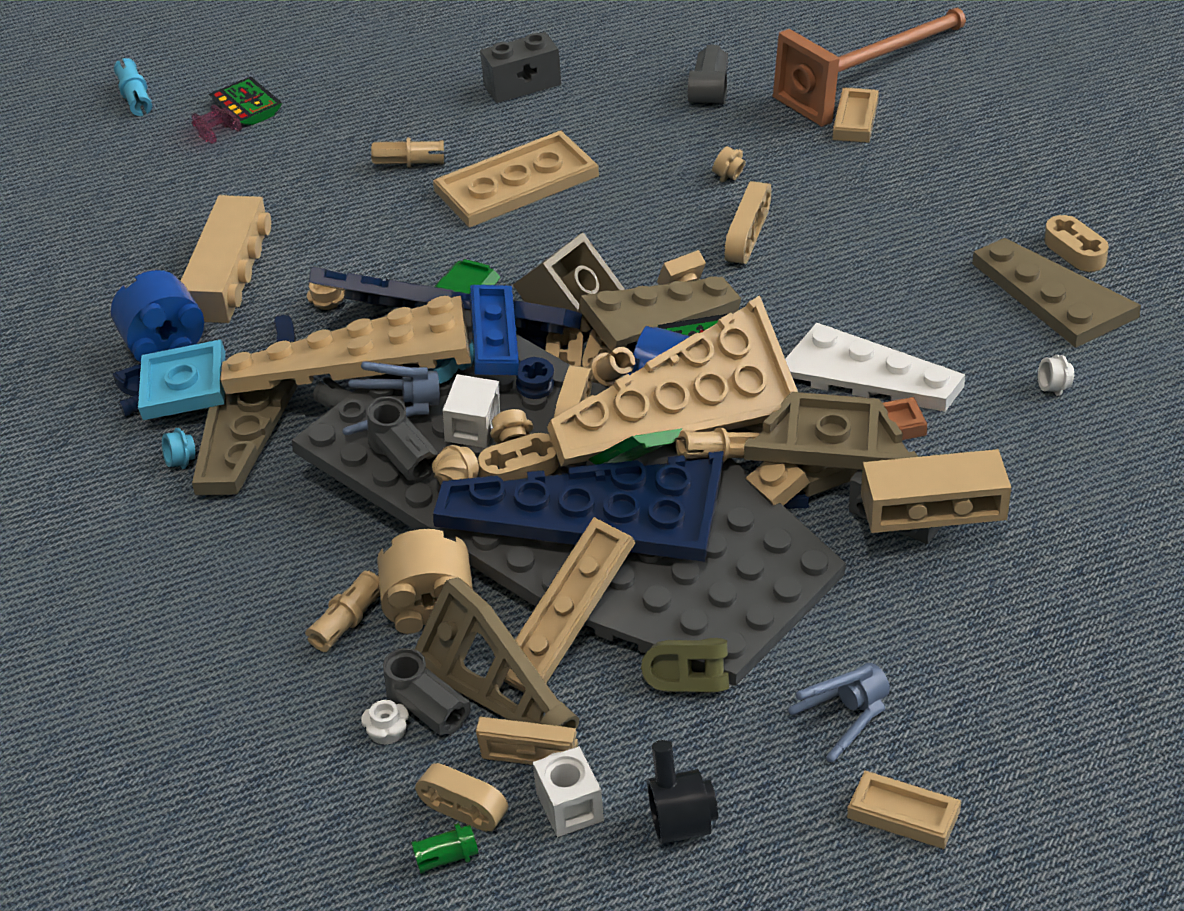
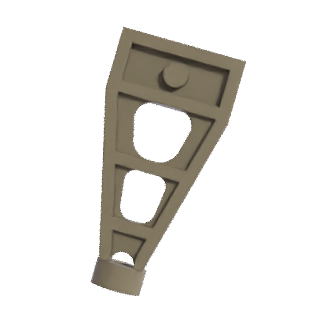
(447, 639)

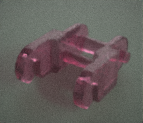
(221, 116)

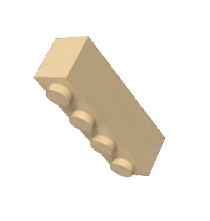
(226, 255)

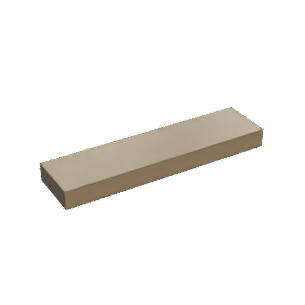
(571, 598)

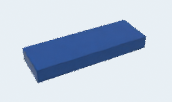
(493, 330)

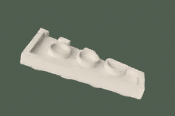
(868, 368)

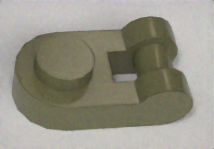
(669, 665)

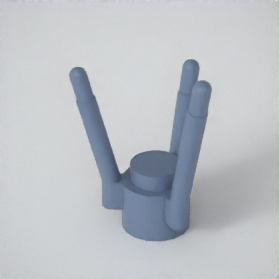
(417, 386)
(857, 689)

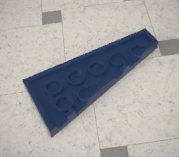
(411, 295)
(659, 505)

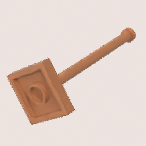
(809, 73)

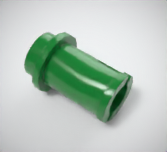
(445, 848)

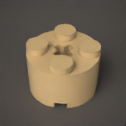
(415, 573)

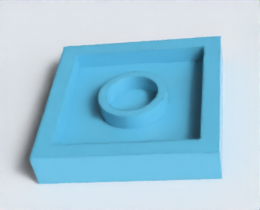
(181, 380)

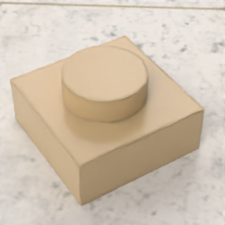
(682, 269)
(778, 481)

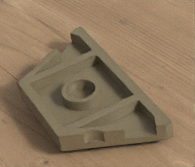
(828, 432)

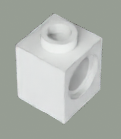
(470, 411)
(568, 791)

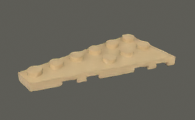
(396, 339)
(707, 382)

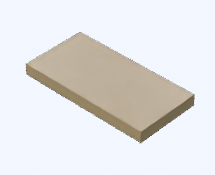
(515, 178)

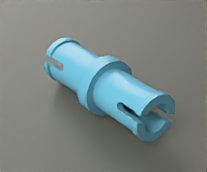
(133, 87)

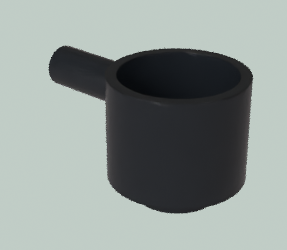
(679, 801)

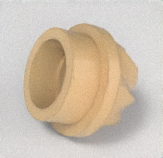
(455, 464)

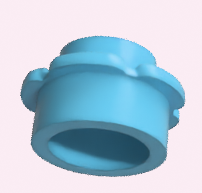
(178, 448)

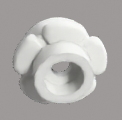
(1055, 374)
(385, 721)

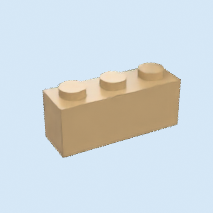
(935, 491)

